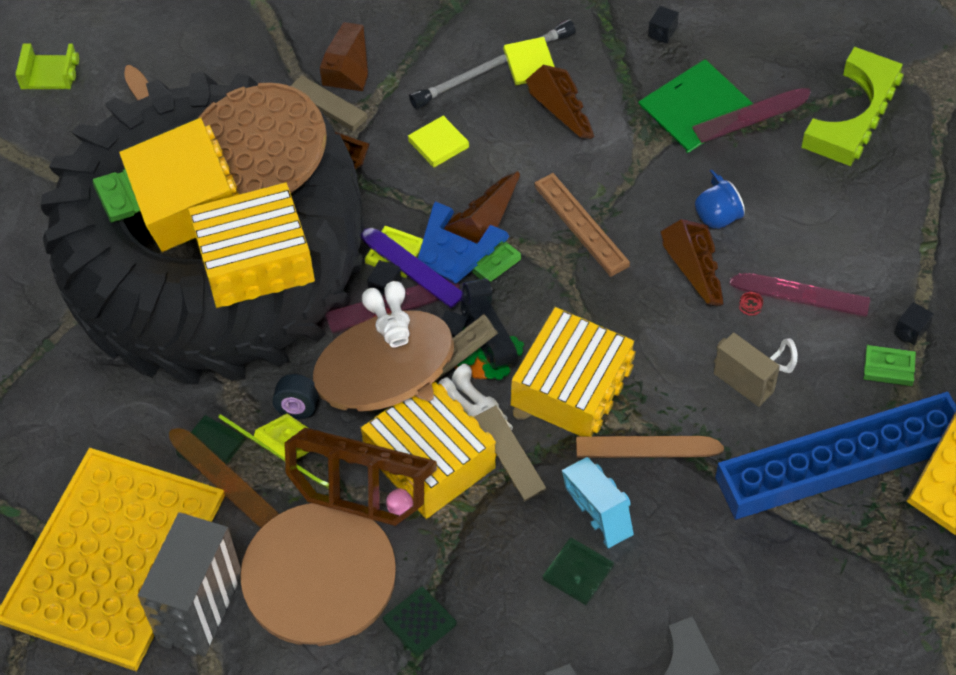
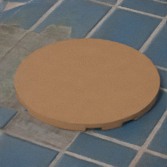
(268, 135)
(369, 374)
(318, 575)

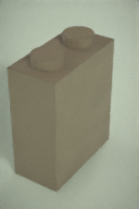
(746, 369)

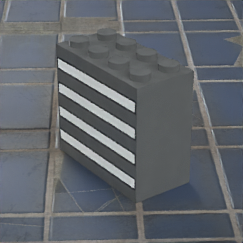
(190, 584)

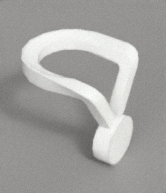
(791, 365)

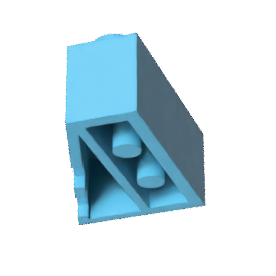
(600, 499)

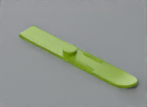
(322, 483)

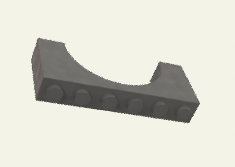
(688, 652)

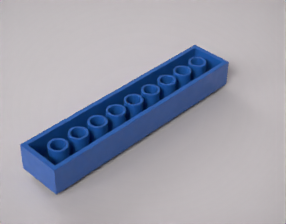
(834, 456)

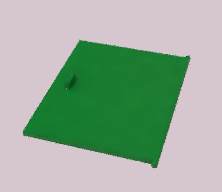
(700, 98)

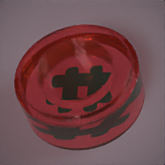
(751, 303)

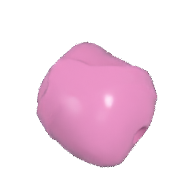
(398, 501)

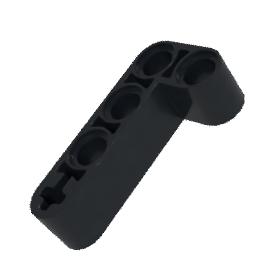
(475, 302)

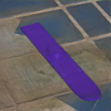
(412, 266)

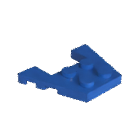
(451, 254)

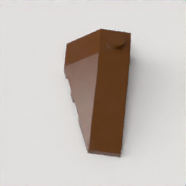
(346, 59)
(557, 93)
(484, 211)
(692, 251)

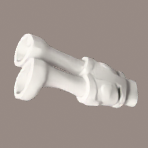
(393, 326)
(462, 382)

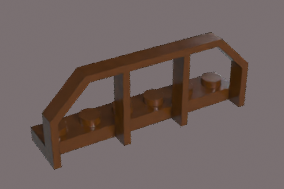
(358, 452)

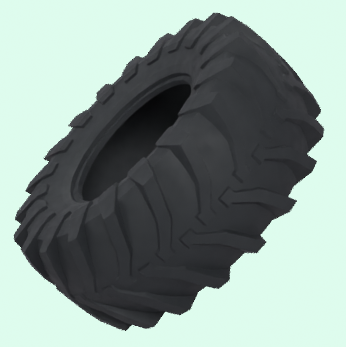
(162, 307)

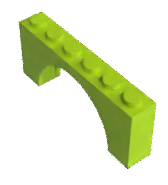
(845, 139)

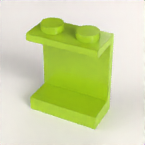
(46, 70)

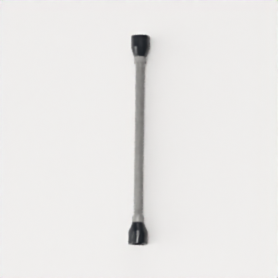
(423, 96)

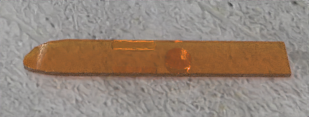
(222, 476)

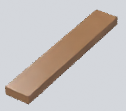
(582, 225)

